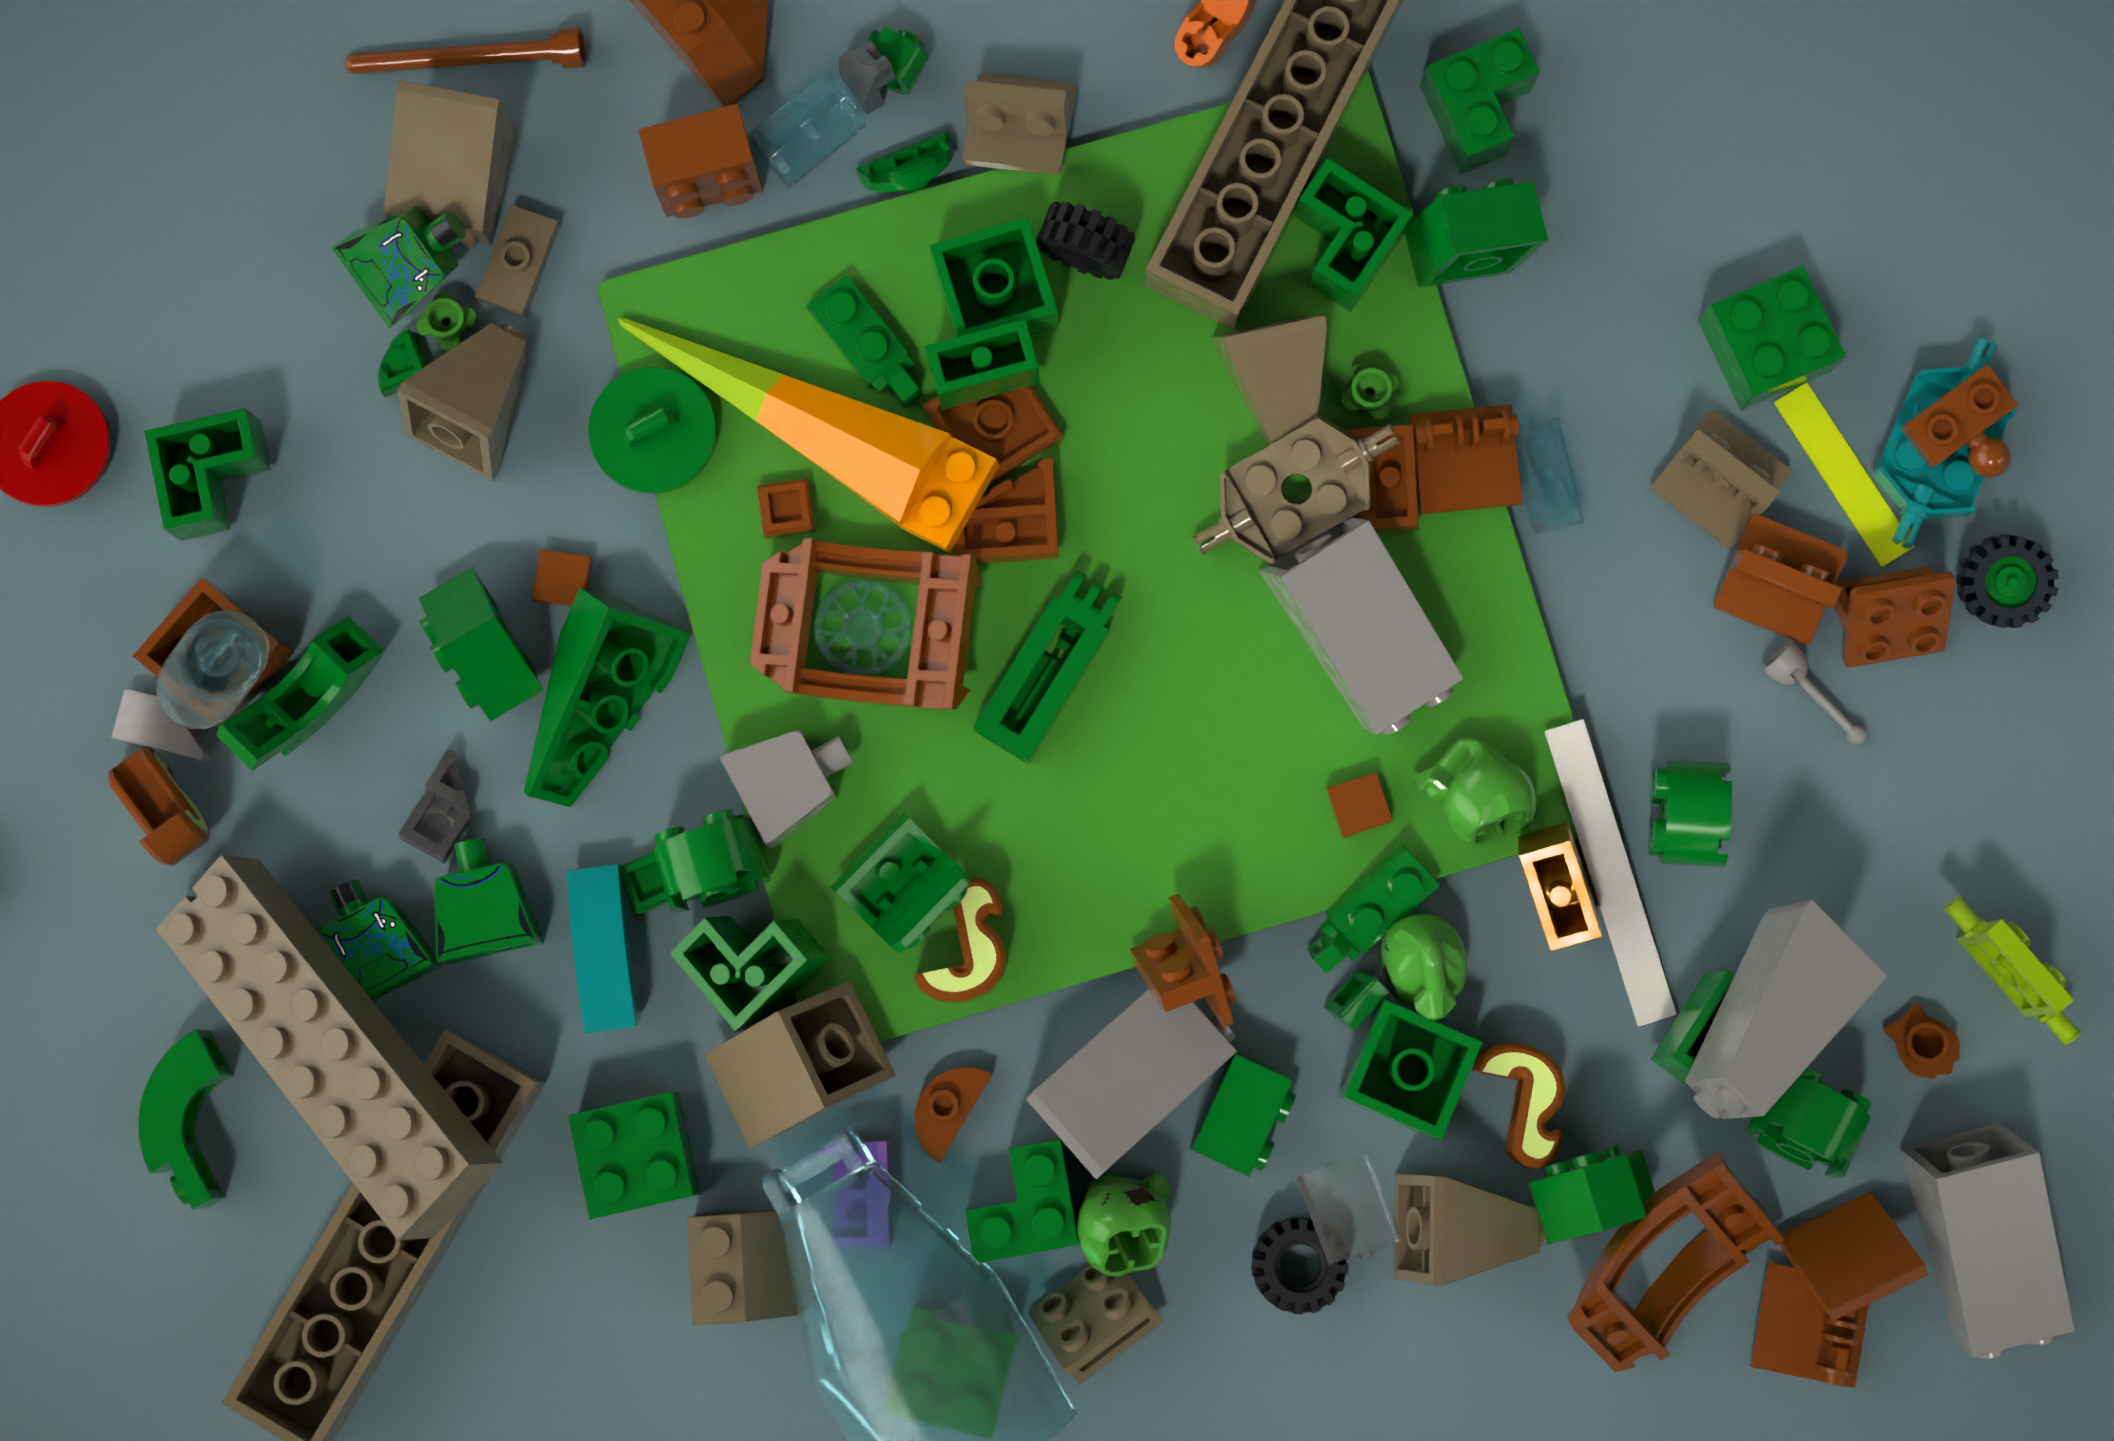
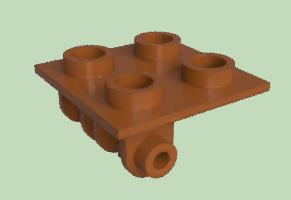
(1467, 459)
(1799, 1336)

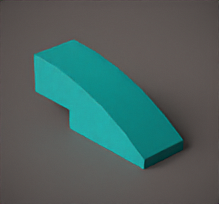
(602, 948)

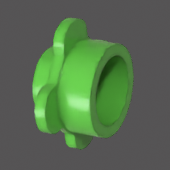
(445, 307)
(1383, 385)

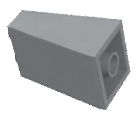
(1363, 625)
(1780, 1010)
(1130, 1078)
(1990, 1238)

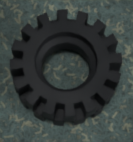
(1085, 240)
(1271, 1283)

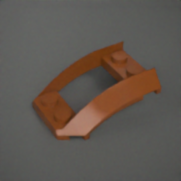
(939, 630)
(1734, 1227)

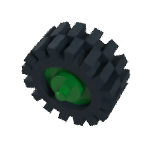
(2007, 581)

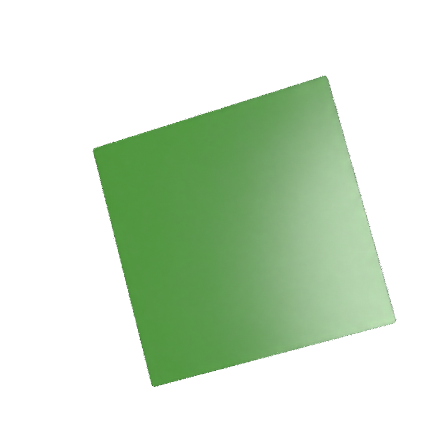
(1204, 716)

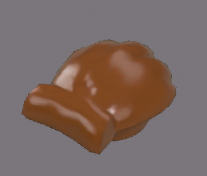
(1924, 1043)

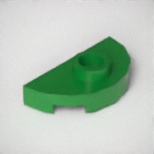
(908, 167)

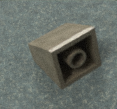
(450, 157)
(799, 1063)

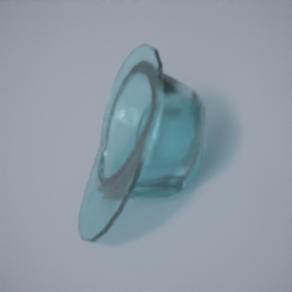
(212, 669)

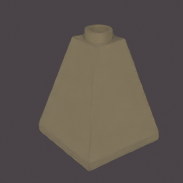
(1277, 371)
(468, 399)
(1457, 1230)

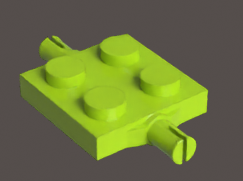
(2006, 958)

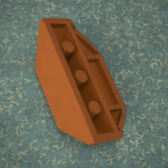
(715, 39)

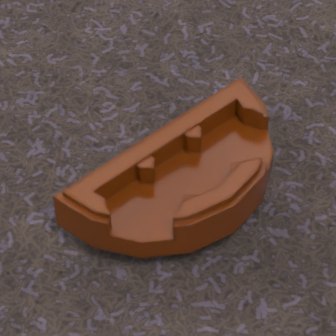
(945, 1107)

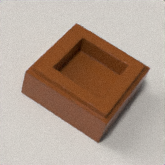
(786, 508)
(560, 577)
(1359, 805)

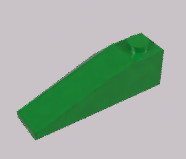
(599, 680)

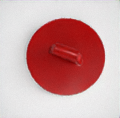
(51, 443)

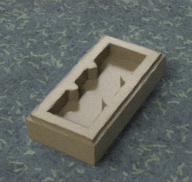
(517, 261)

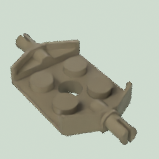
(1271, 524)

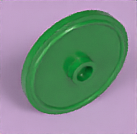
(652, 430)

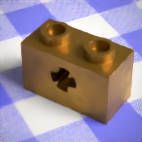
(1559, 886)

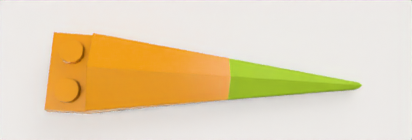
(893, 463)

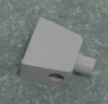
(785, 781)

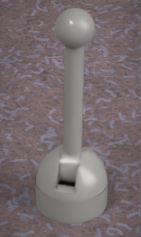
(1790, 667)

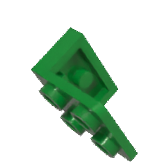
(902, 884)

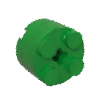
(1692, 813)
(710, 861)
(1814, 1125)

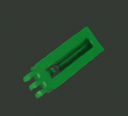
(1038, 685)

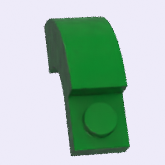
(306, 698)
(171, 1112)

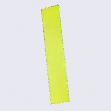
(1842, 472)

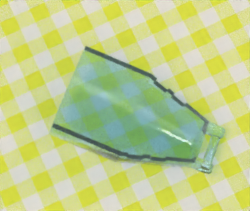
(901, 1318)

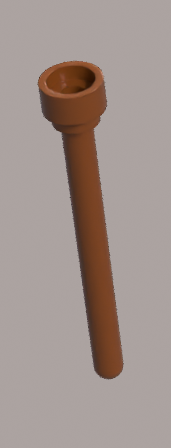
(562, 48)

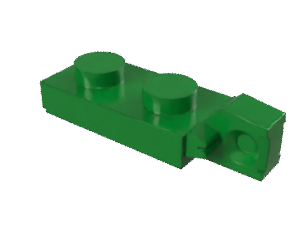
(864, 340)
(1372, 908)

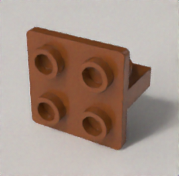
(1781, 579)
(1895, 615)
(1184, 964)

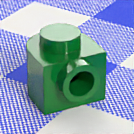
(905, 55)

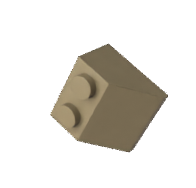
(738, 1268)

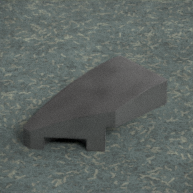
(865, 74)
(146, 725)
(441, 812)

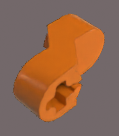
(1210, 30)

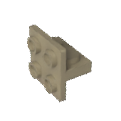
(1017, 123)
(1721, 479)
(1093, 1320)

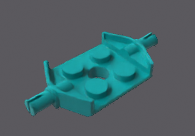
(1901, 471)

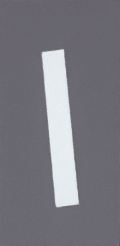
(1610, 872)

